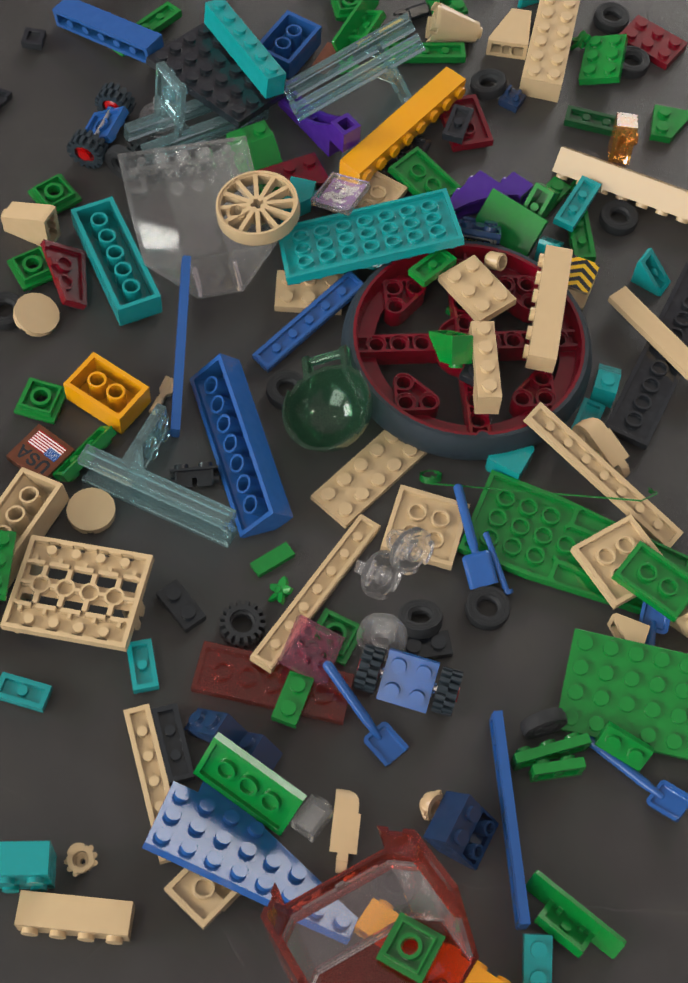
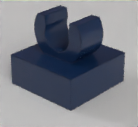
(512, 99)

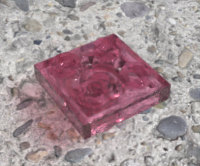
(297, 654)

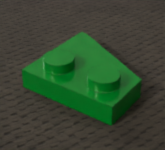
(667, 123)

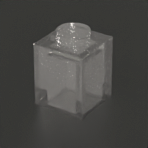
(312, 817)

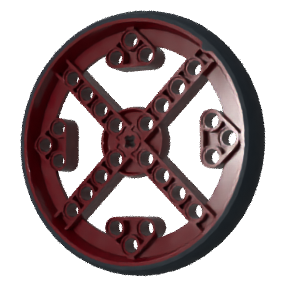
(398, 296)

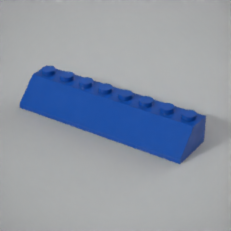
(240, 447)

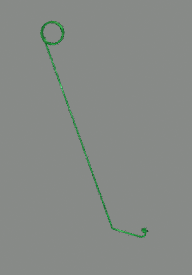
(439, 478)

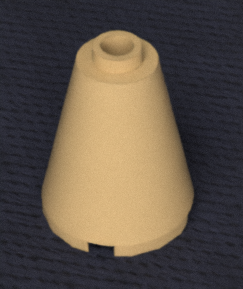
(451, 26)

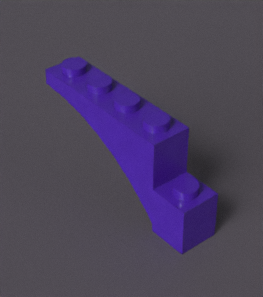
(328, 131)
(473, 194)

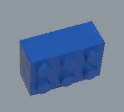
(292, 41)

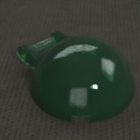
(329, 404)

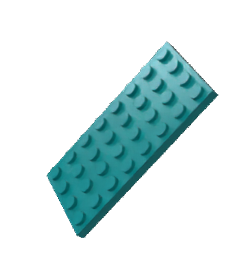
(370, 236)

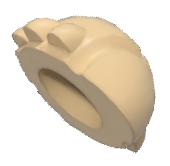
(430, 803)
(78, 853)

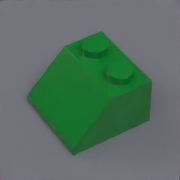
(261, 144)

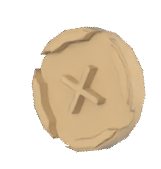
(36, 314)
(91, 510)

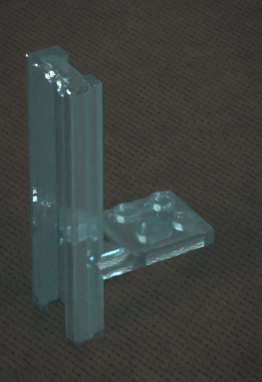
(381, 66)
(173, 110)
(135, 485)

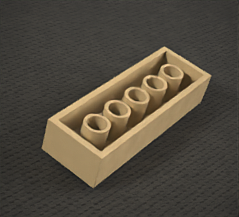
(549, 49)

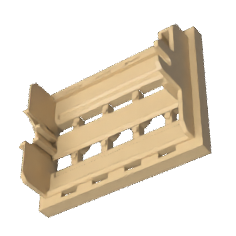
(73, 624)

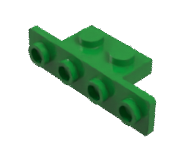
(359, 23)
(570, 921)

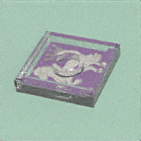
(340, 193)

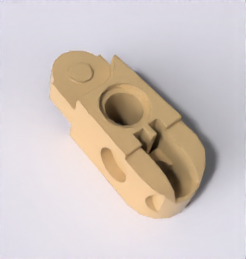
(604, 443)
(345, 827)

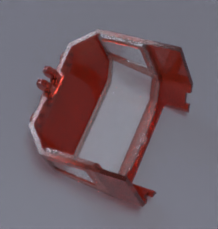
(343, 922)

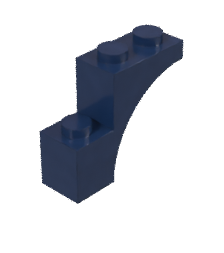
(207, 723)

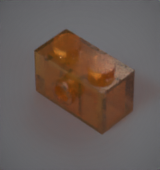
(623, 138)

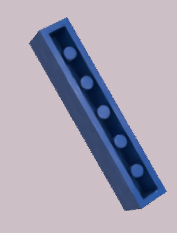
(107, 29)

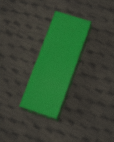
(272, 559)

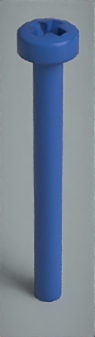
(507, 591)

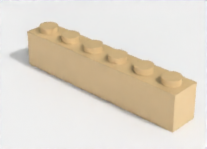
(548, 310)

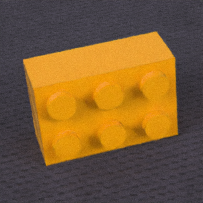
(107, 392)

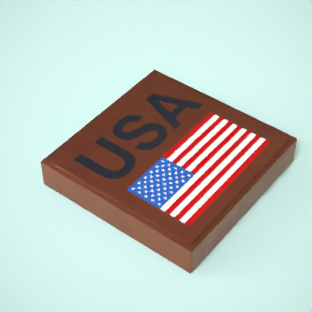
(40, 452)

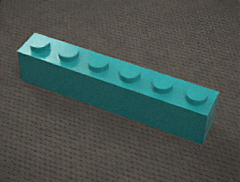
(244, 48)

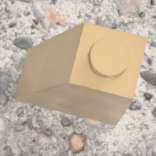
(511, 35)
(31, 221)

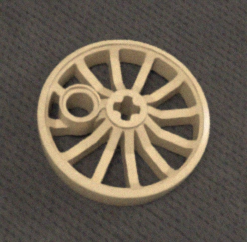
(257, 208)

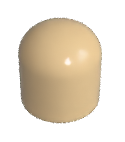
(495, 260)

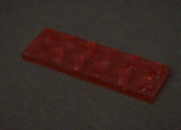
(232, 676)

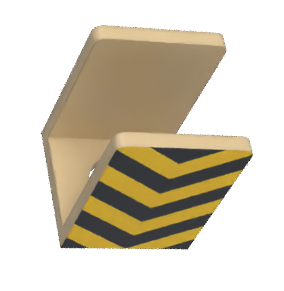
(581, 279)

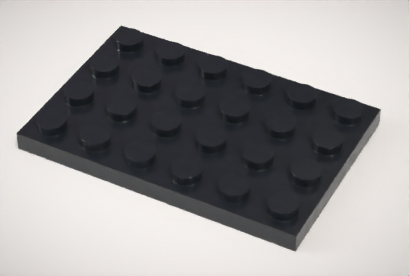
(213, 76)

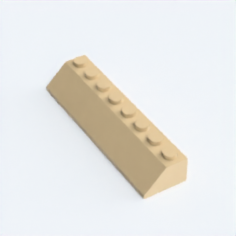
(624, 183)
(30, 508)

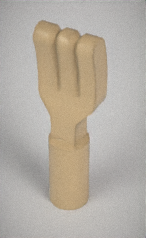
(165, 390)

